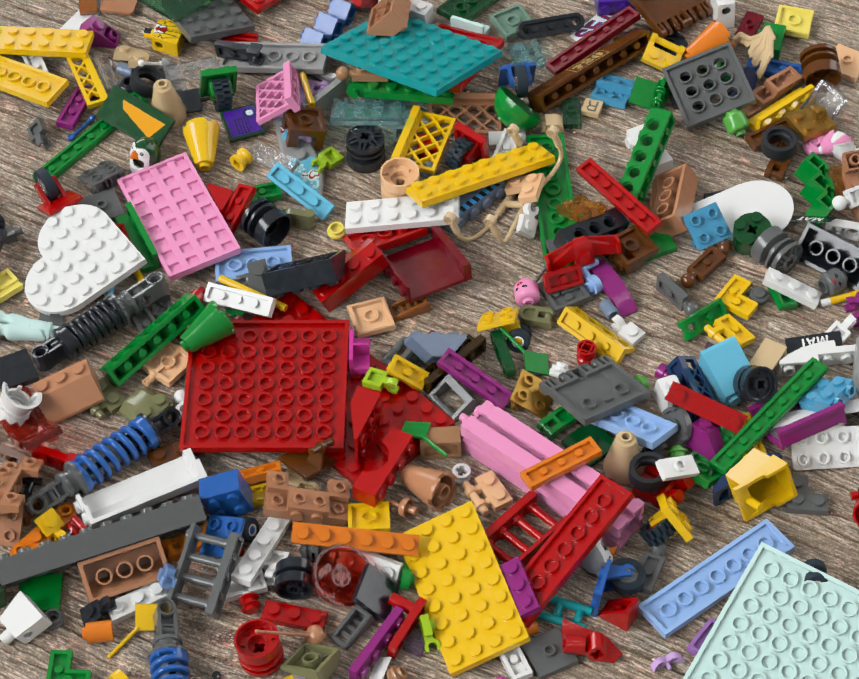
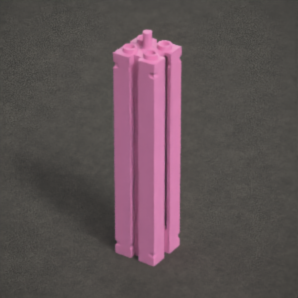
(512, 447)

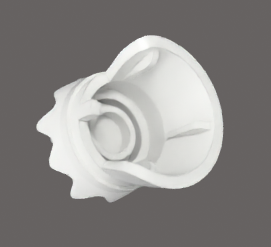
(16, 404)

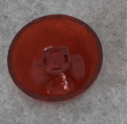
(339, 564)

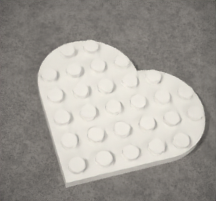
(79, 260)

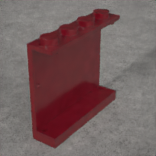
(428, 267)

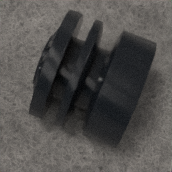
(365, 148)
(265, 223)

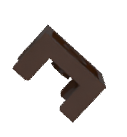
(307, 123)

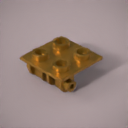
(528, 395)

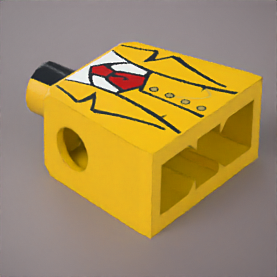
(166, 37)

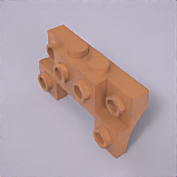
(11, 482)
(306, 504)

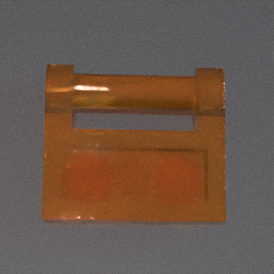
(578, 209)

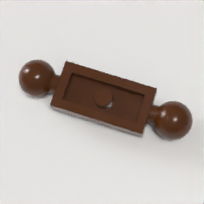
(706, 264)

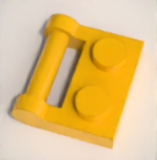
(658, 58)

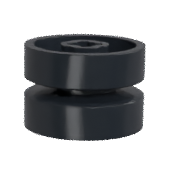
(755, 383)
(294, 578)

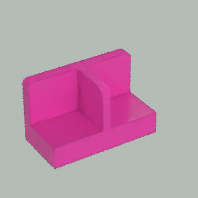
(358, 354)

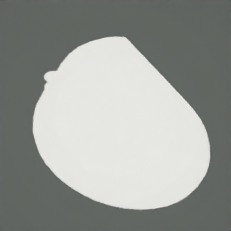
(752, 196)

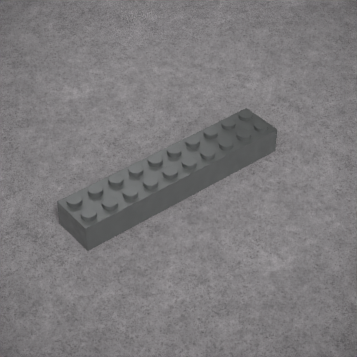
(110, 536)

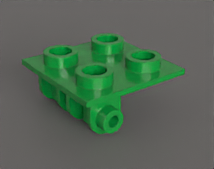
(649, 93)

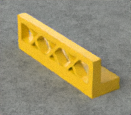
(91, 78)
(781, 108)
(585, 327)

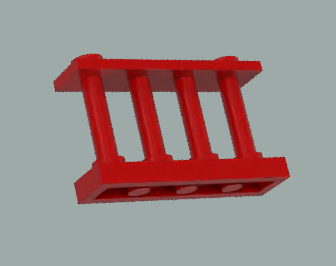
(514, 517)

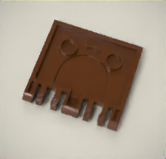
(675, 12)

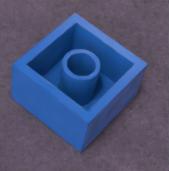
(226, 494)

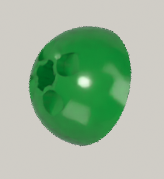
(514, 110)

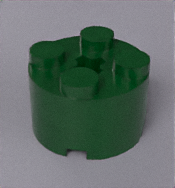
(747, 230)

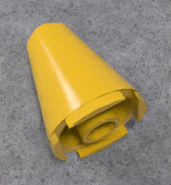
(202, 141)

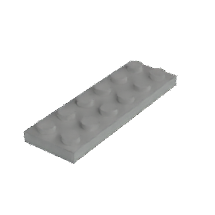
(303, 56)

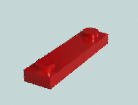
(705, 407)

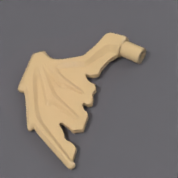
(760, 47)

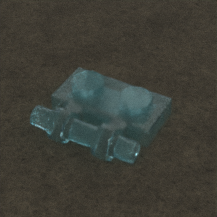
(520, 53)

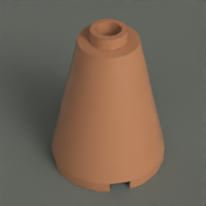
(430, 485)

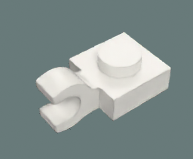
(843, 327)
(628, 332)
(270, 565)

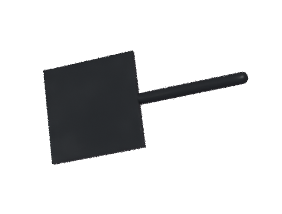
(192, 100)

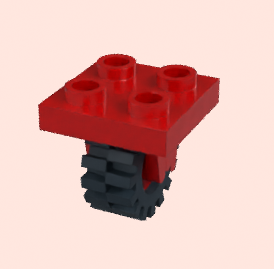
(467, 148)

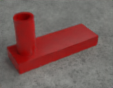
(413, 610)

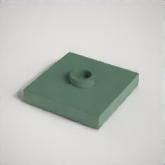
(508, 20)

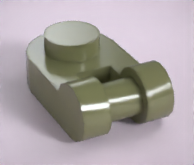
(302, 219)
(529, 315)

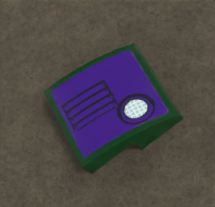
(241, 123)

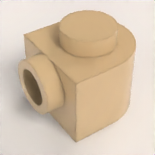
(552, 119)

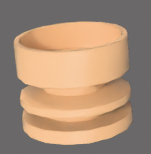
(396, 176)

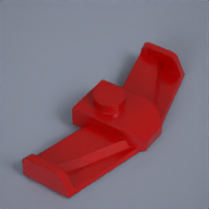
(582, 251)

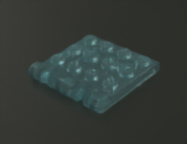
(368, 112)

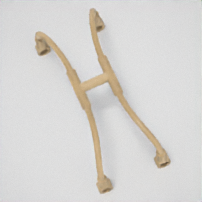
(490, 220)

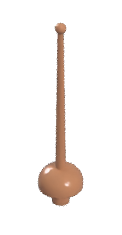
(405, 506)
(313, 634)

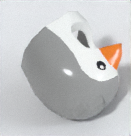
(598, 557)

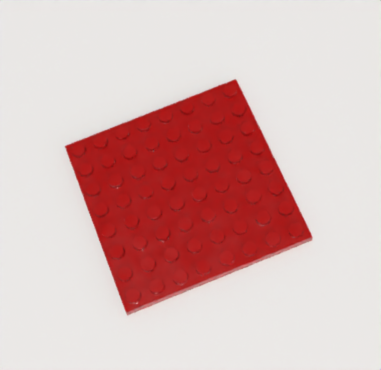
(268, 388)

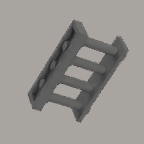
(218, 585)

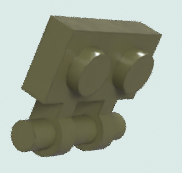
(112, 402)

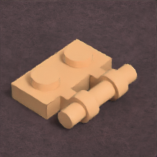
(492, 490)

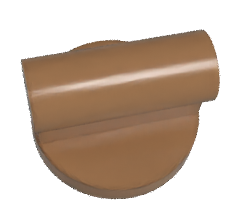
(396, 673)

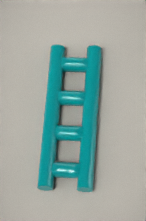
(562, 603)

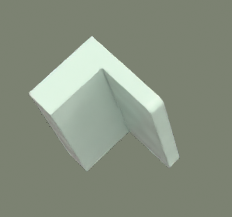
(465, 24)

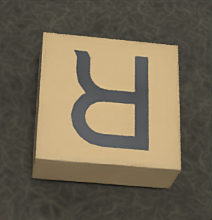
(592, 108)

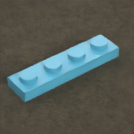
(300, 191)

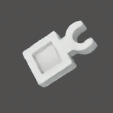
(526, 223)

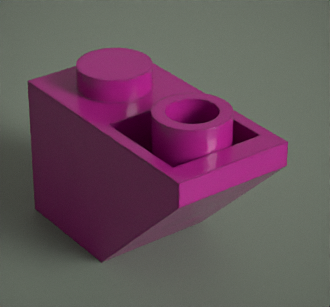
(104, 34)

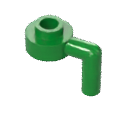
(406, 577)

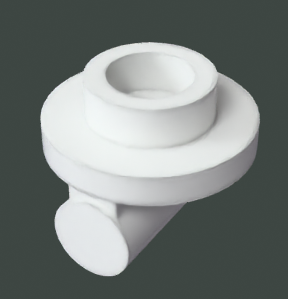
(558, 368)

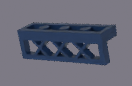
(686, 378)

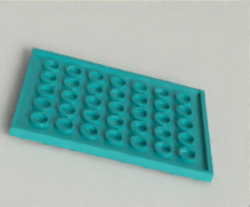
(418, 57)

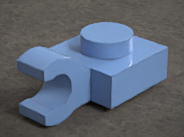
(166, 576)

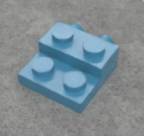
(828, 393)

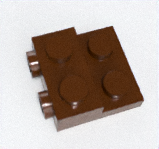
(635, 249)

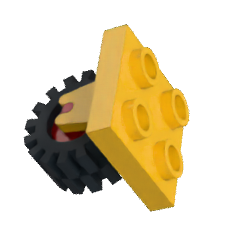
(666, 523)

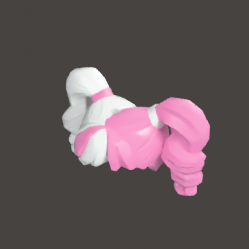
(830, 144)

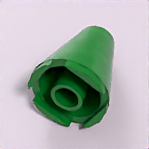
(207, 329)

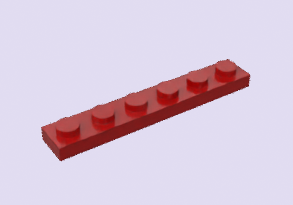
(619, 197)

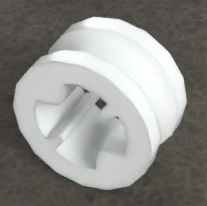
(461, 467)

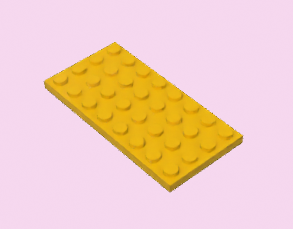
(465, 590)

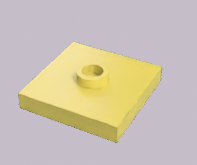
(797, 20)

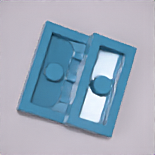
(613, 91)

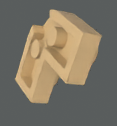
(131, 55)

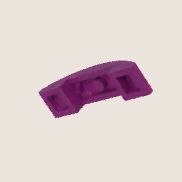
(614, 288)

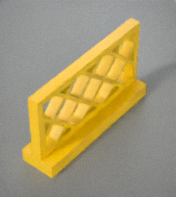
(409, 133)

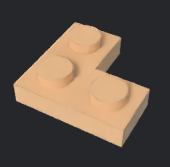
(527, 186)

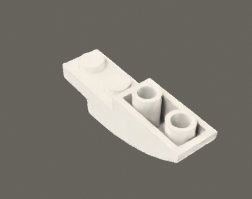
(824, 351)

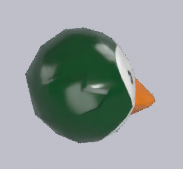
(146, 150)

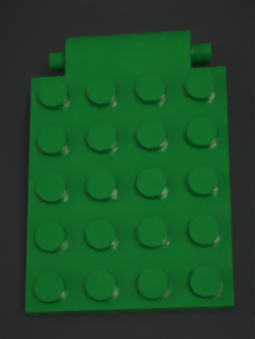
(395, 91)

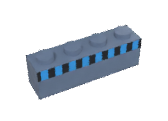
(476, 201)

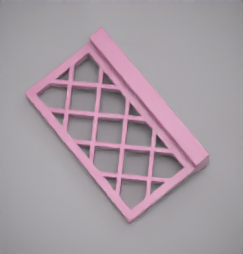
(289, 83)

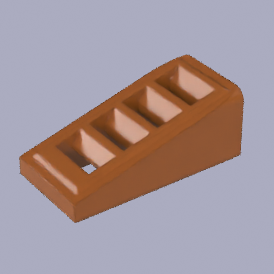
(418, 309)

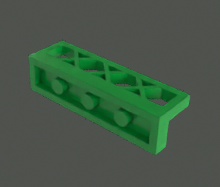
(139, 238)

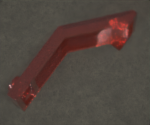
(33, 431)

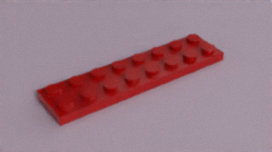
(575, 539)

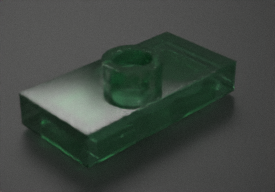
(571, 113)

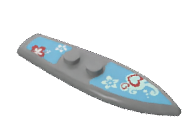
(305, 154)

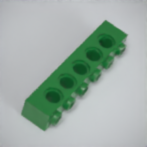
(647, 152)
(152, 339)

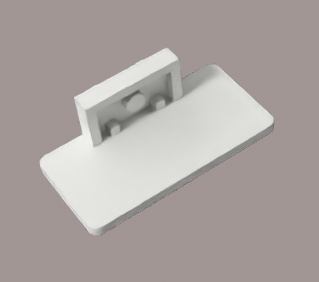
(828, 449)

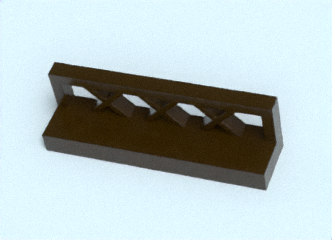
(469, 352)

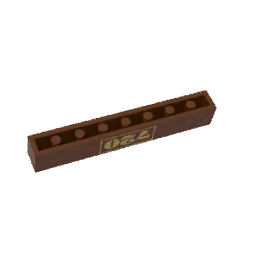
(588, 70)

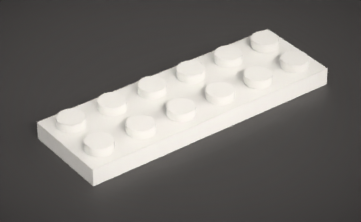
(396, 214)

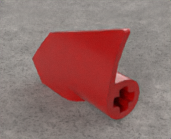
(586, 642)

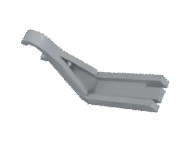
(334, 90)

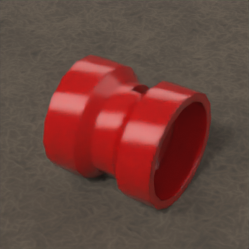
(586, 352)

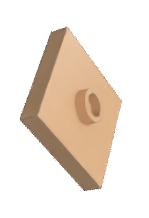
(848, 62)
(371, 317)

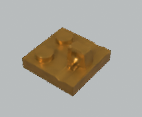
(811, 122)

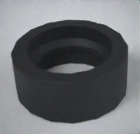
(148, 72)
(777, 153)
(640, 483)

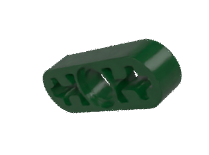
(502, 354)

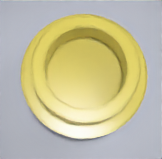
(336, 230)

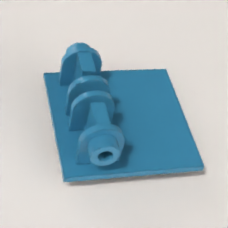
(707, 226)

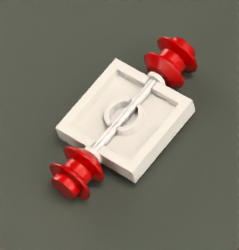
(247, 596)

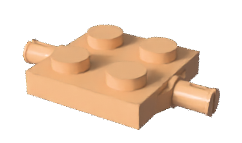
(166, 365)

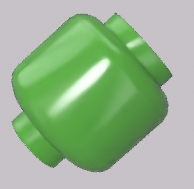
(736, 122)

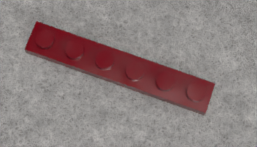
(593, 40)

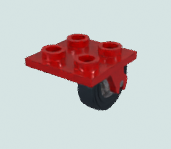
(49, 189)

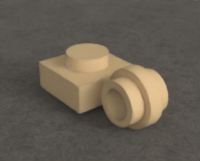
(299, 482)

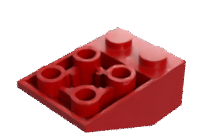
(365, 416)

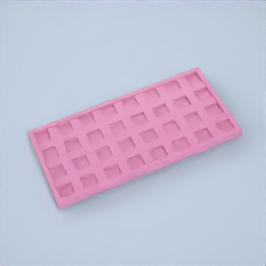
(179, 216)

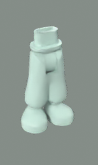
(21, 328)

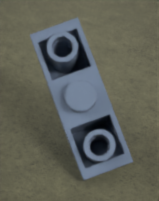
(433, 345)

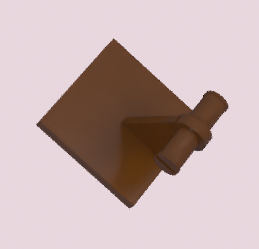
(310, 463)

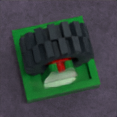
(219, 85)

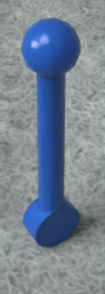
(71, 137)

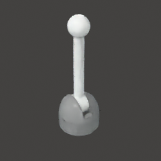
(162, 62)

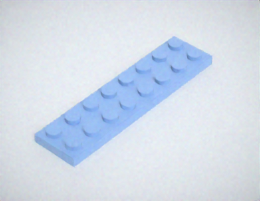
(709, 580)

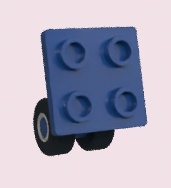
(222, 526)

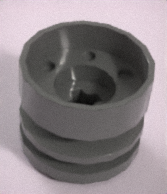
(776, 250)

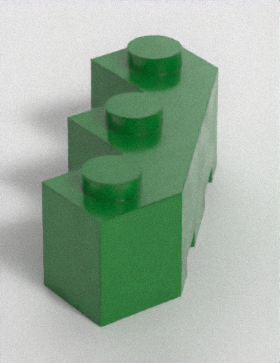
(818, 186)

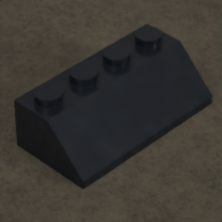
(829, 250)
(304, 273)

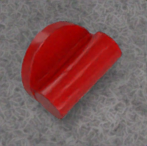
(75, 525)

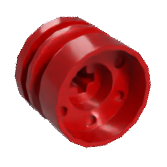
(261, 652)

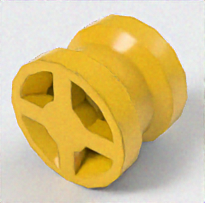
(241, 159)

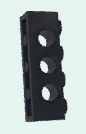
(608, 223)

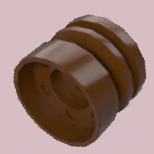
(820, 63)

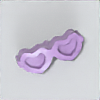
(673, 657)

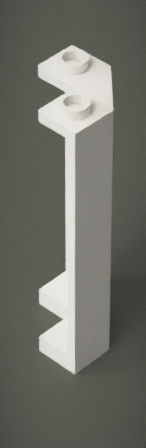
(141, 490)

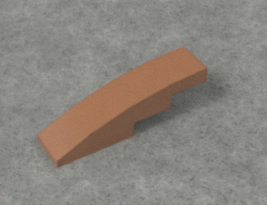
(772, 90)

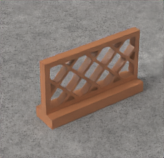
(466, 102)

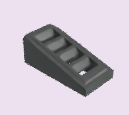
(362, 627)

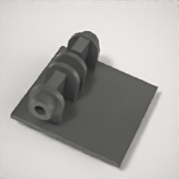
(100, 175)

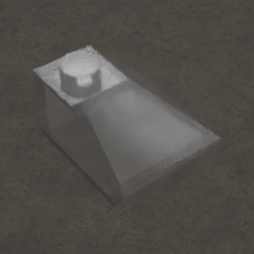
(827, 96)

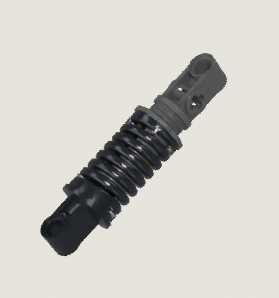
(98, 322)

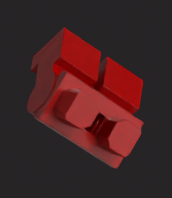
(673, 488)

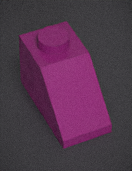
(705, 438)

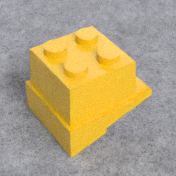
(760, 483)

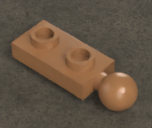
(358, 74)

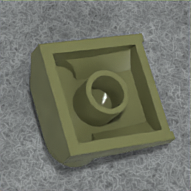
(145, 402)
(313, 661)

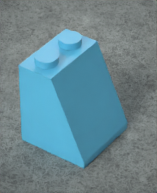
(719, 367)

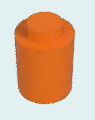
(98, 631)

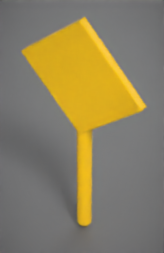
(143, 622)

